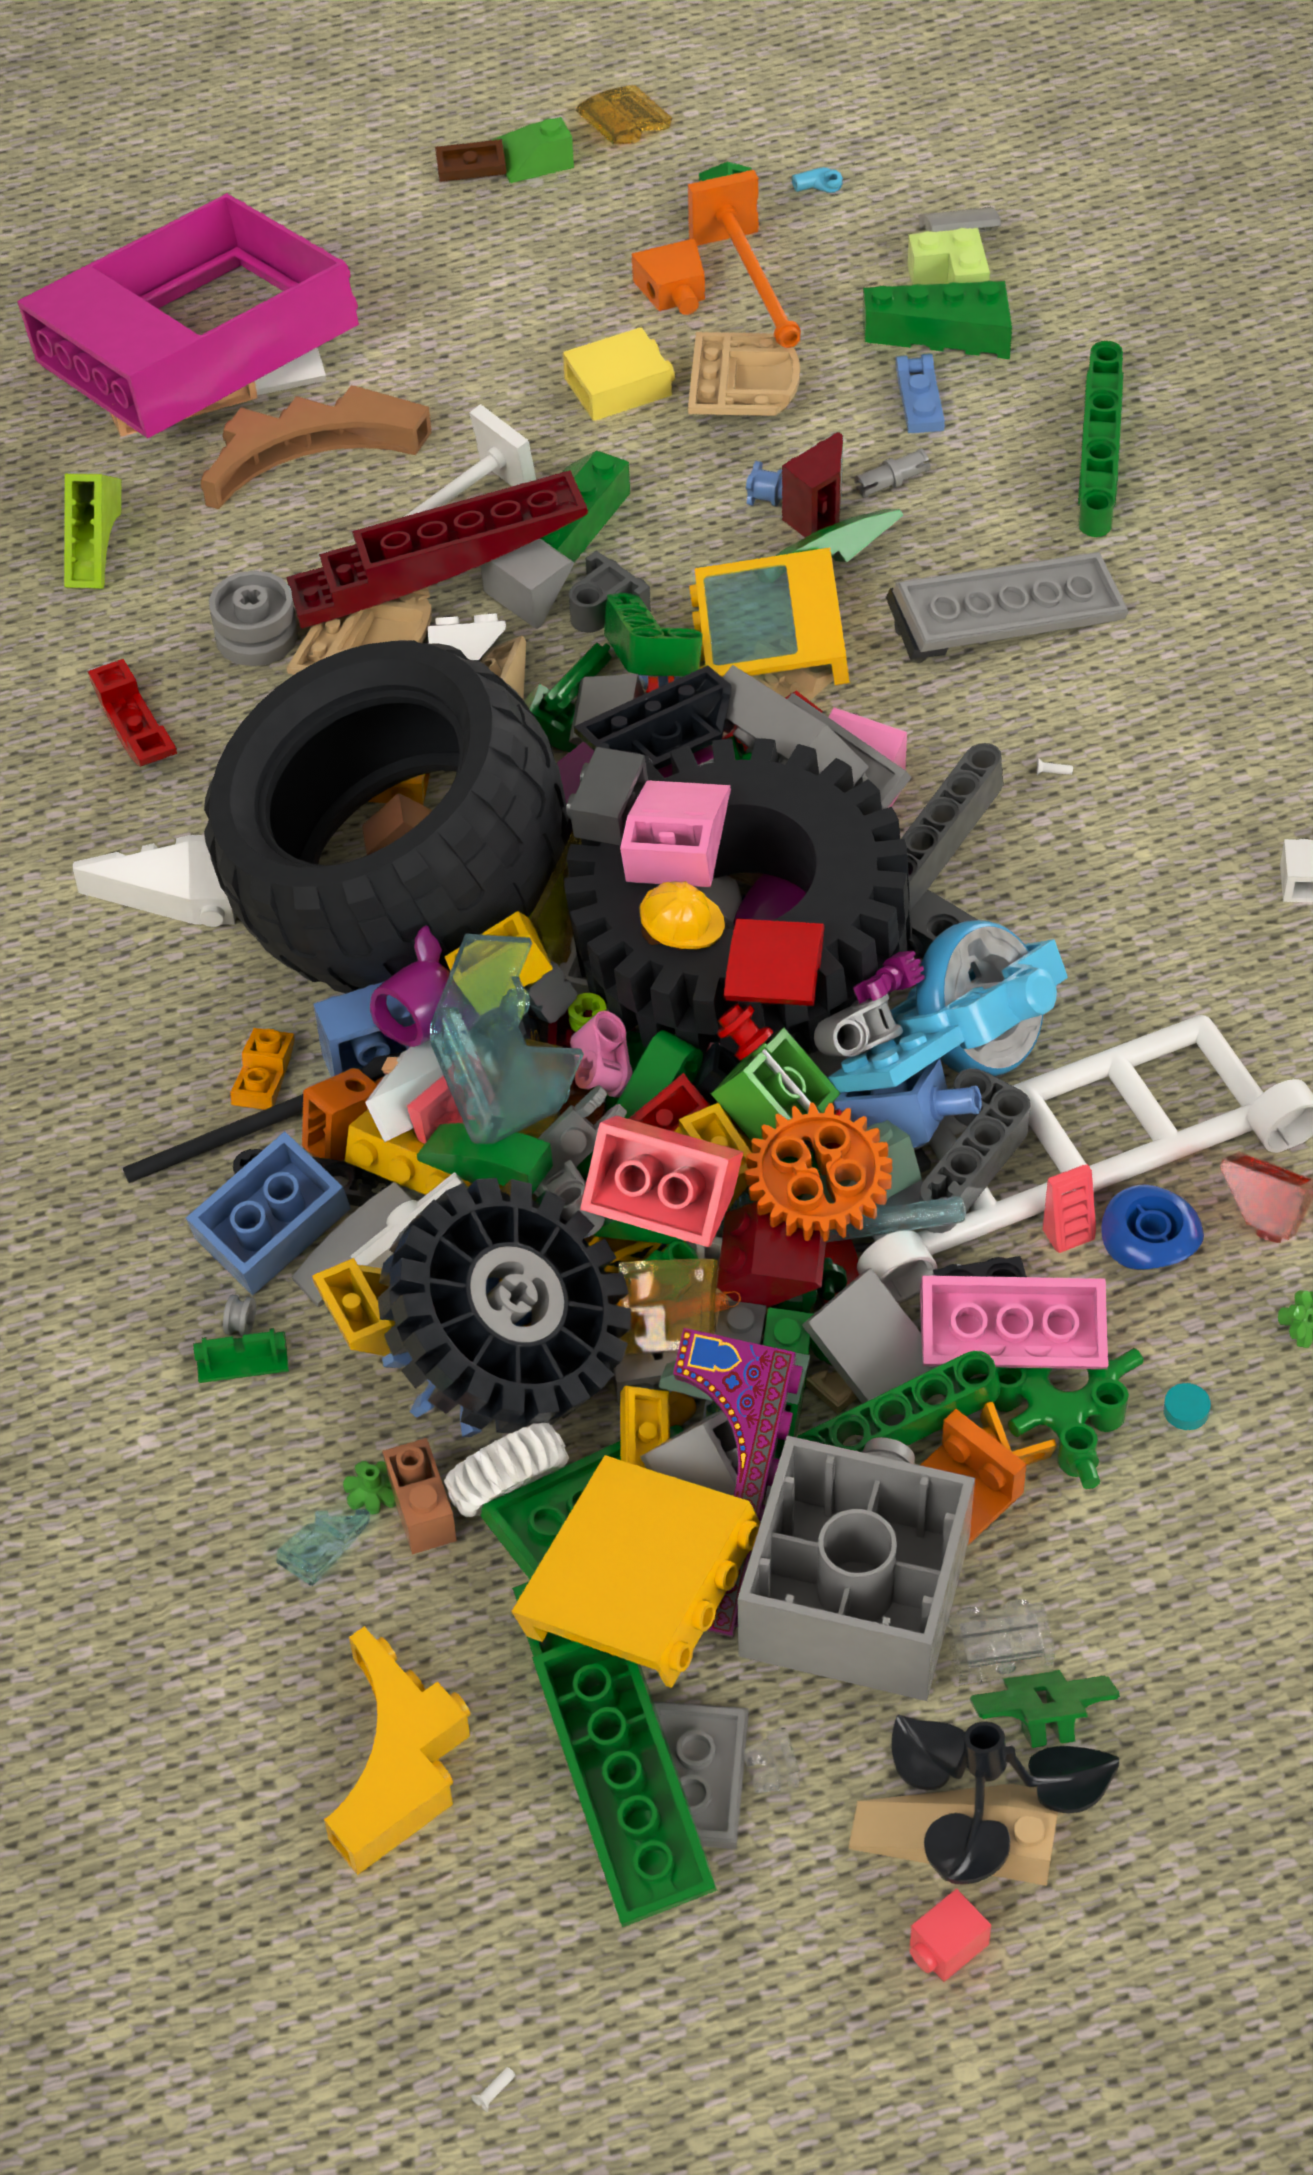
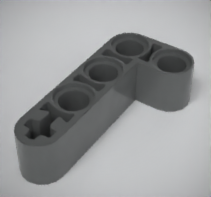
(984, 1144)

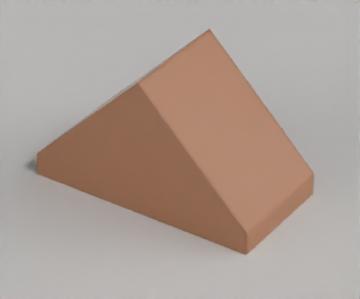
(392, 822)

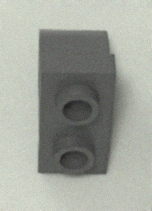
(590, 594)

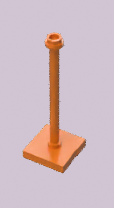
(727, 210)

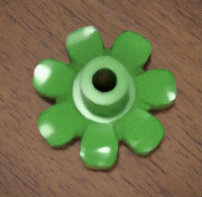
(1299, 1318)
(369, 1487)

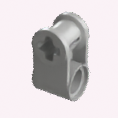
(863, 1026)
(570, 1186)

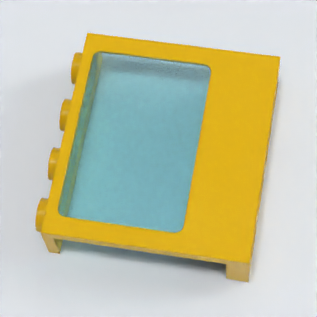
(770, 615)

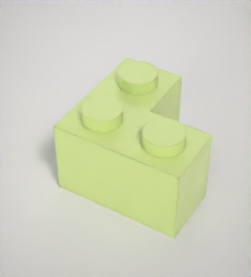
(947, 257)

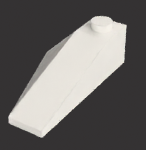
(164, 881)
(411, 1077)

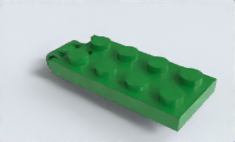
(534, 1513)

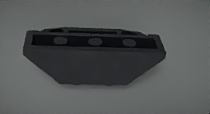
(665, 719)

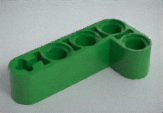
(646, 646)
(659, 1066)

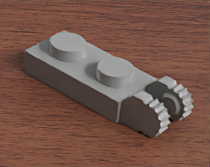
(573, 1135)

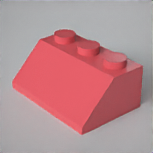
(660, 1180)

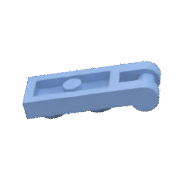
(919, 394)

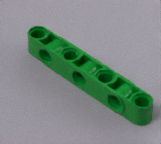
(1101, 439)

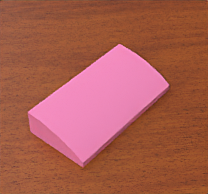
(1015, 1321)

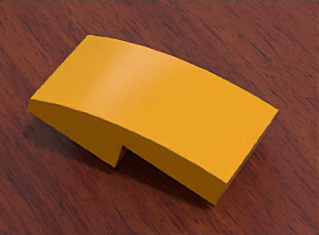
(263, 1068)

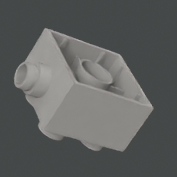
(856, 1565)

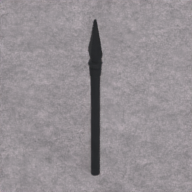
(234, 1130)

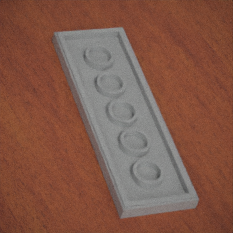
(1009, 601)

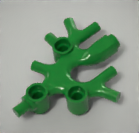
(1065, 1412)

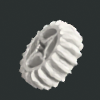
(505, 1467)

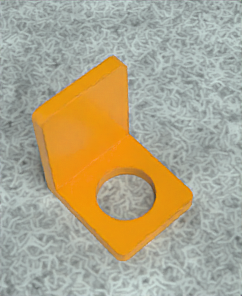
(1030, 1454)

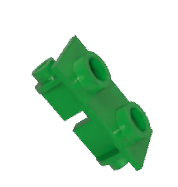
(241, 1357)

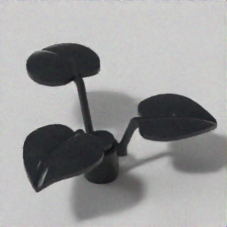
(974, 1849)

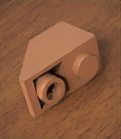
(420, 1496)

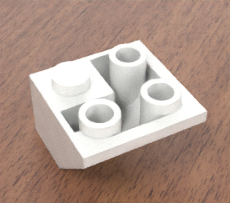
(470, 638)

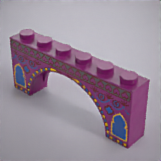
(752, 1391)

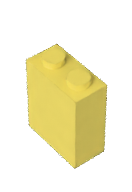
(618, 373)

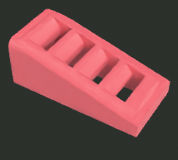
(1070, 1216)

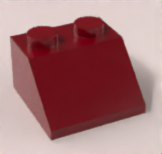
(766, 1262)

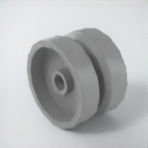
(253, 618)

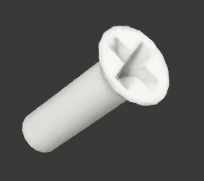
(1053, 768)
(494, 2089)

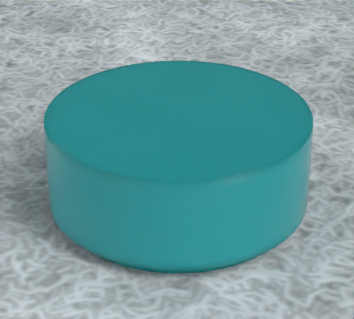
(1186, 1406)

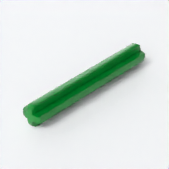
(567, 687)

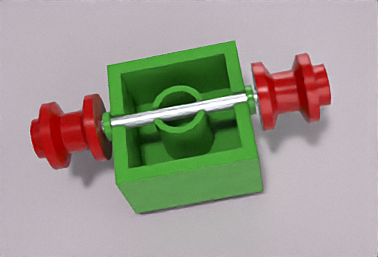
(769, 1077)

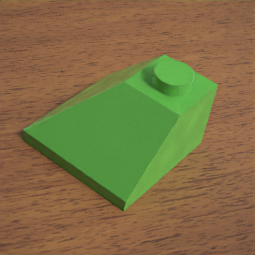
(537, 150)

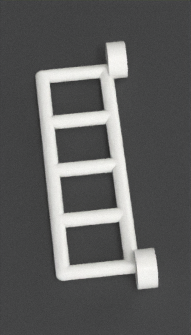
(1278, 1117)

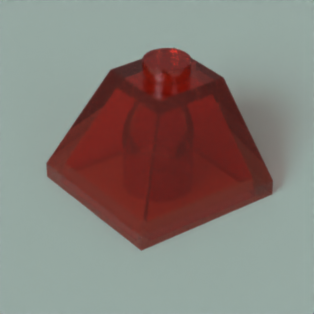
(1268, 1195)

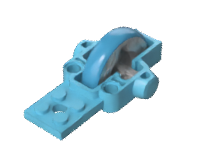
(962, 1015)

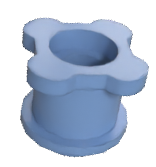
(764, 485)

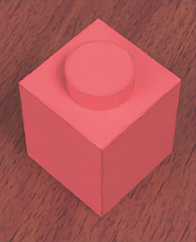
(949, 1936)

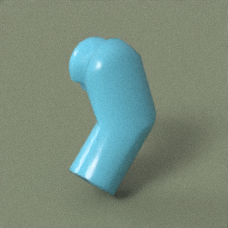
(820, 178)

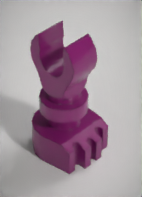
(897, 974)

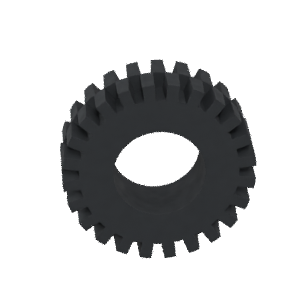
(776, 823)

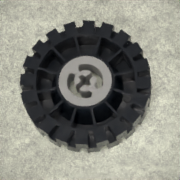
(469, 1337)

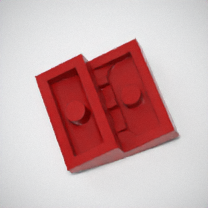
(774, 962)

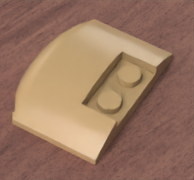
(742, 374)
(391, 621)

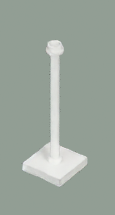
(499, 451)

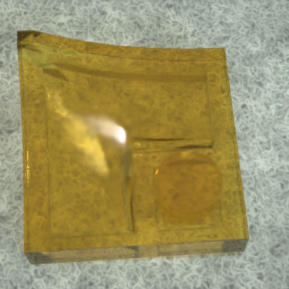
(667, 1299)

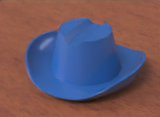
(1150, 1228)

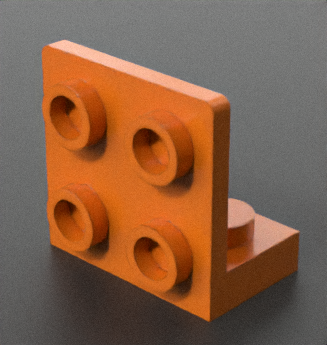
(976, 1454)

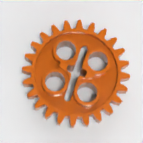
(779, 1183)

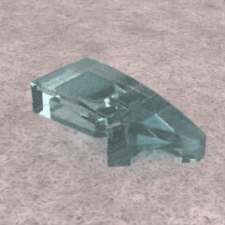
(321, 1544)

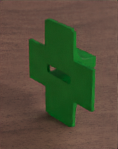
(1064, 1703)

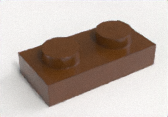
(470, 160)

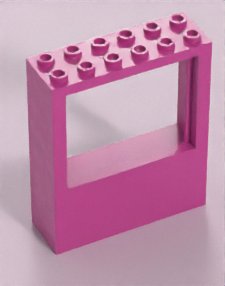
(117, 348)

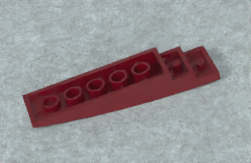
(432, 547)

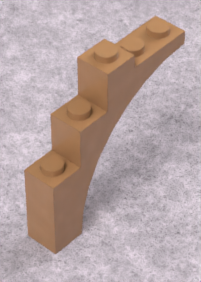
(309, 427)

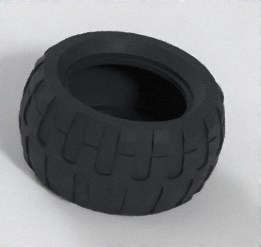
(334, 744)

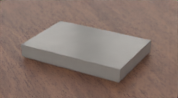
(868, 1339)
(710, 1762)

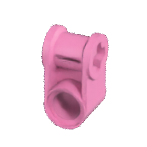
(605, 1054)

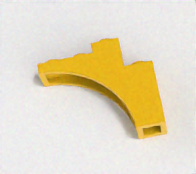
(402, 1778)

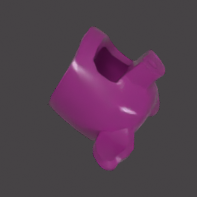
(417, 988)

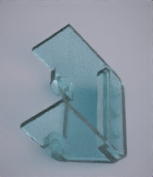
(481, 1051)

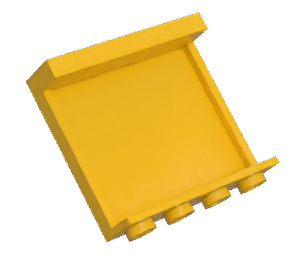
(639, 1567)

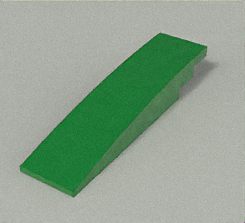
(623, 1777)

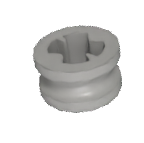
(239, 1315)

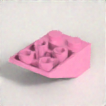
(674, 833)

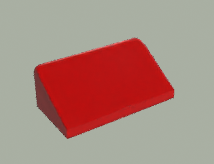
(671, 1104)

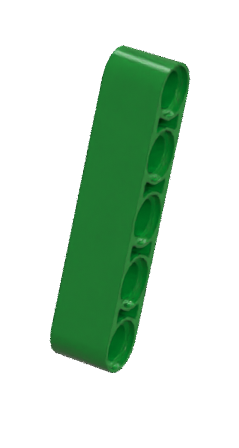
(910, 1401)

